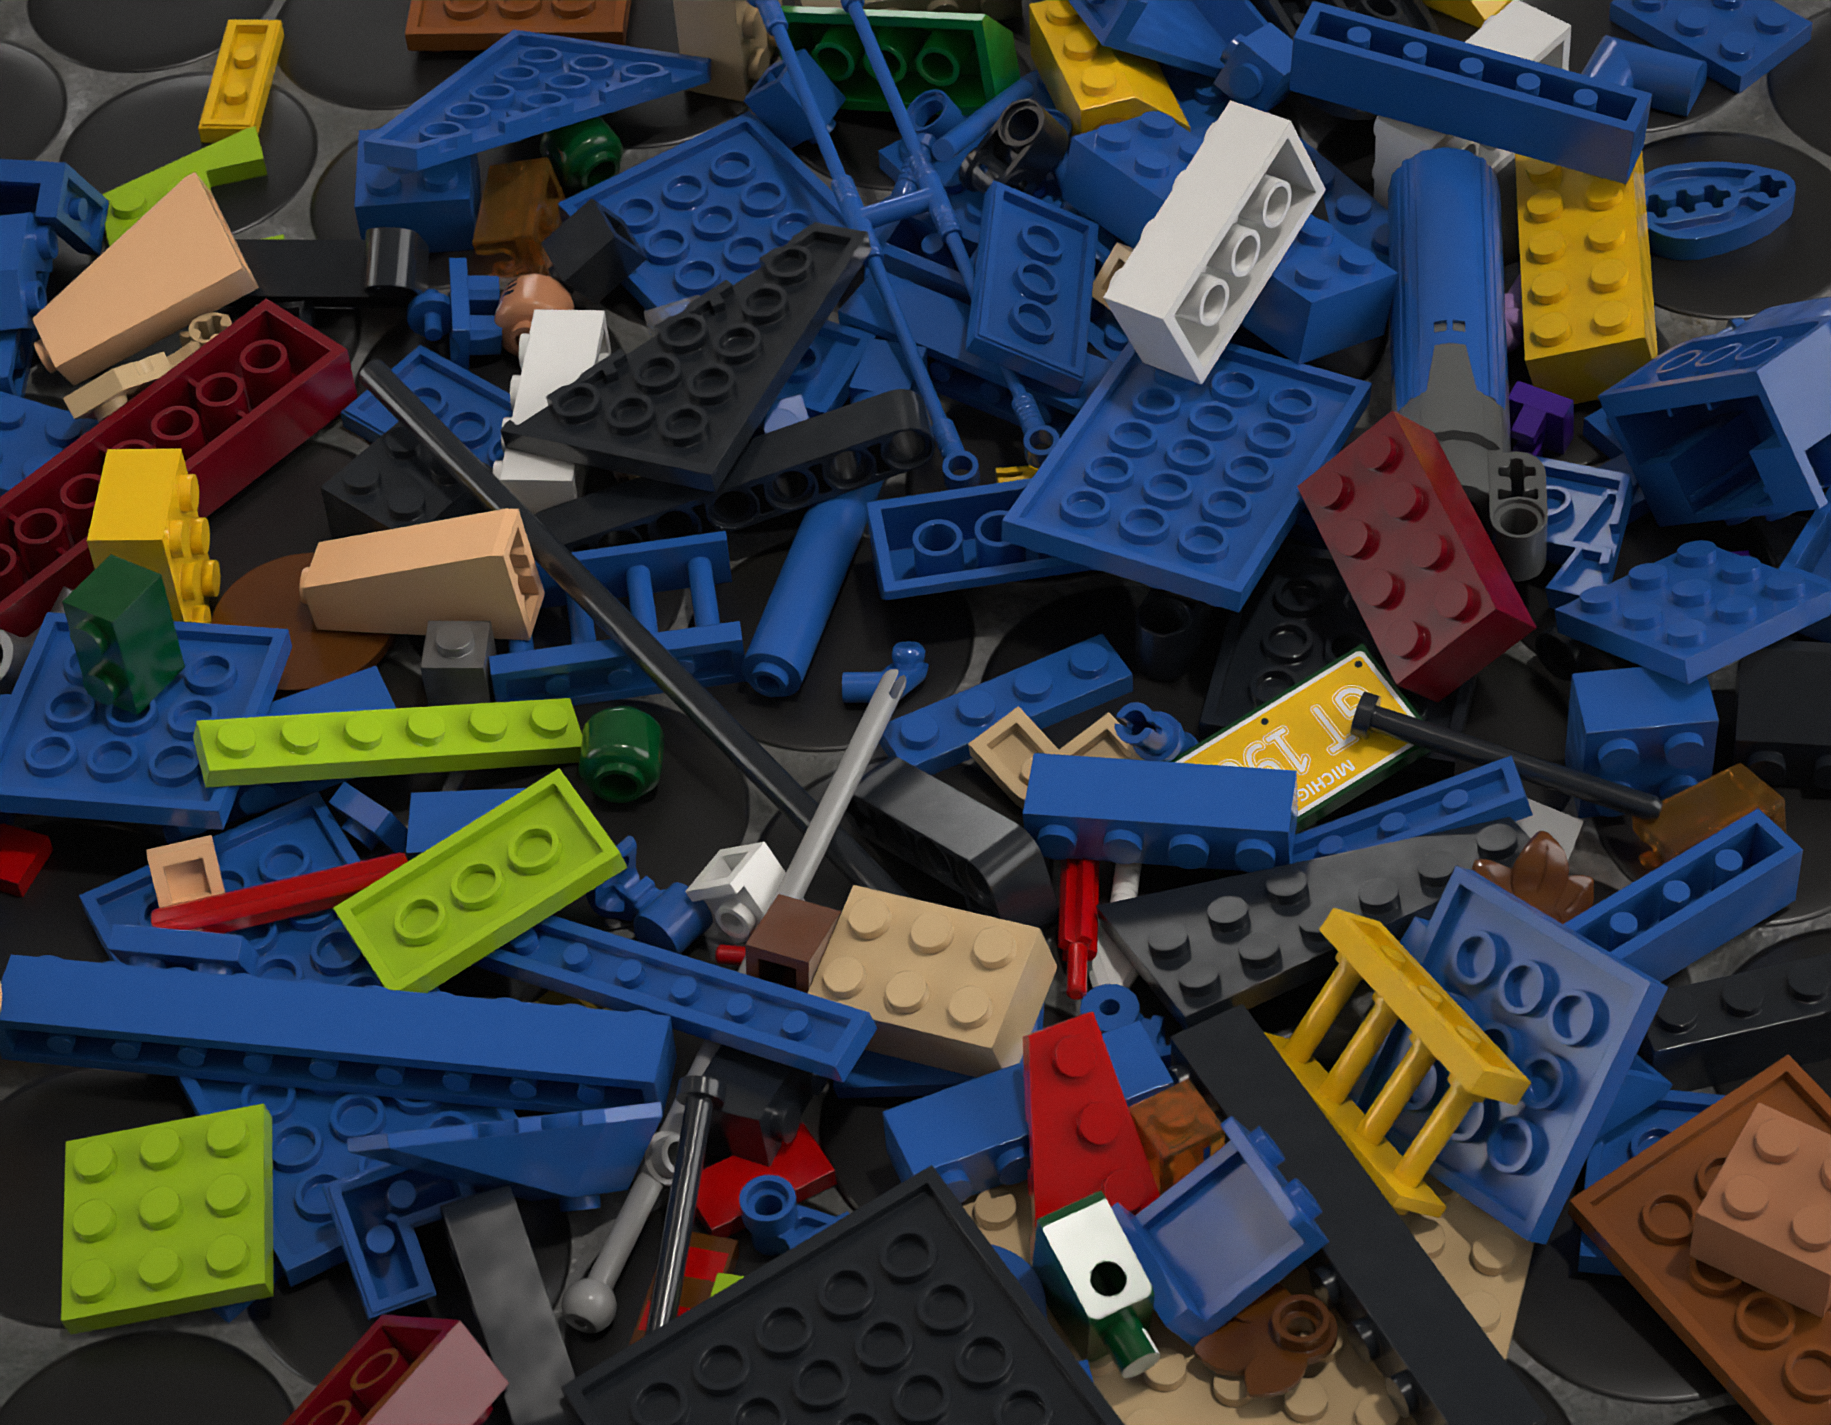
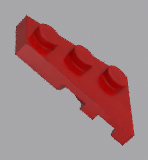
(1079, 1123)

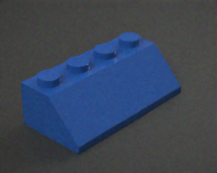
(952, 542)

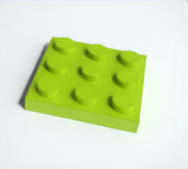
(168, 1219)

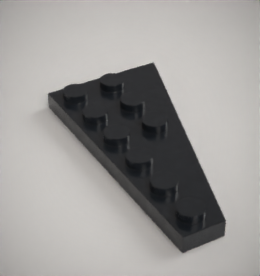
(1260, 930)

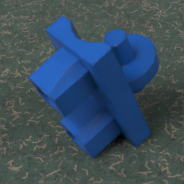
(460, 314)

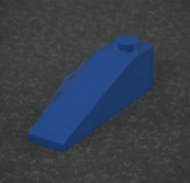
(539, 1156)

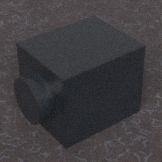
(592, 251)

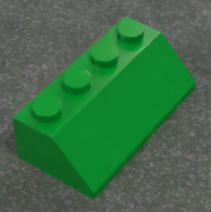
(925, 51)

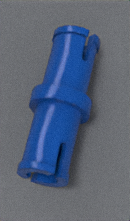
(1153, 734)

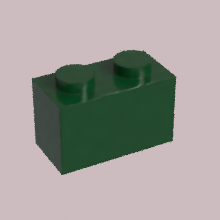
(123, 634)

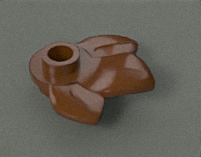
(1542, 879)
(1262, 1344)

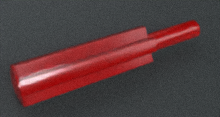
(1078, 920)

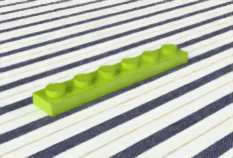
(387, 742)

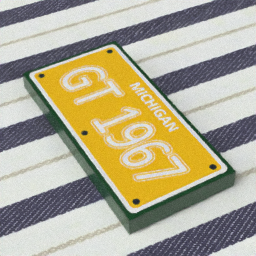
(1310, 733)

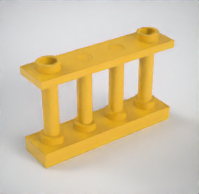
(1438, 1033)

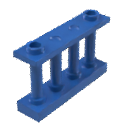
(600, 669)

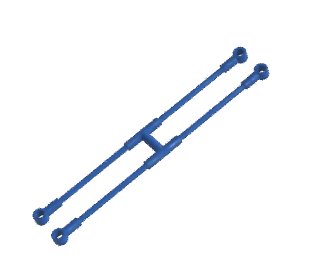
(930, 199)

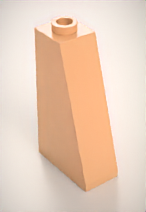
(145, 285)
(427, 572)

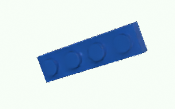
(1044, 690)
(1456, 802)

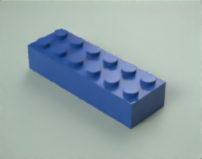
(1318, 296)

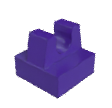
(1540, 420)

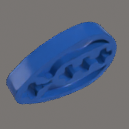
(1723, 205)

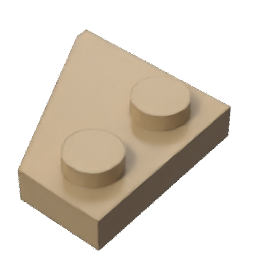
(121, 384)

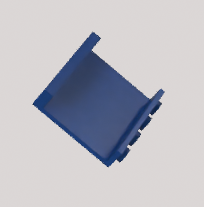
(1171, 31)

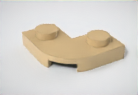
(1009, 746)

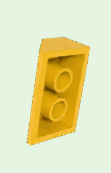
(1093, 79)

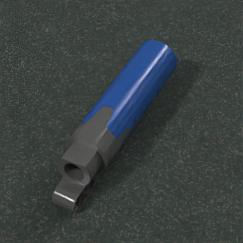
(1453, 343)

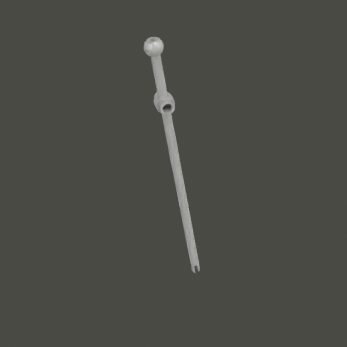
(590, 1302)

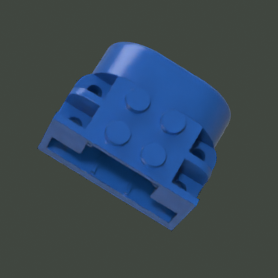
(1732, 420)

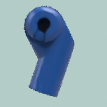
(906, 657)

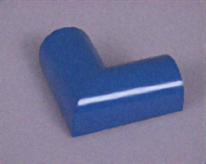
(1667, 75)
(376, 1227)

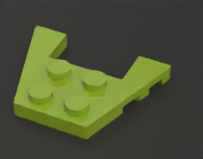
(220, 163)

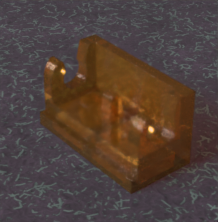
(518, 215)
(1705, 810)

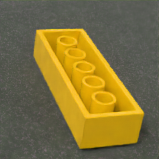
(1583, 278)

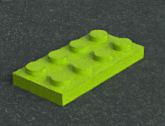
(481, 887)

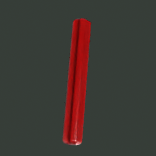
(275, 899)

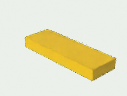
(241, 78)

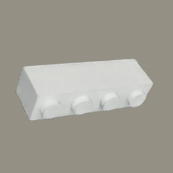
(550, 357)

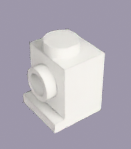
(739, 887)

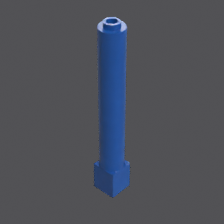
(820, 551)

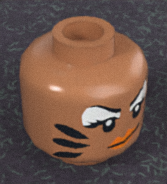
(518, 304)

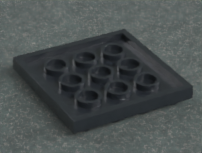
(1292, 628)

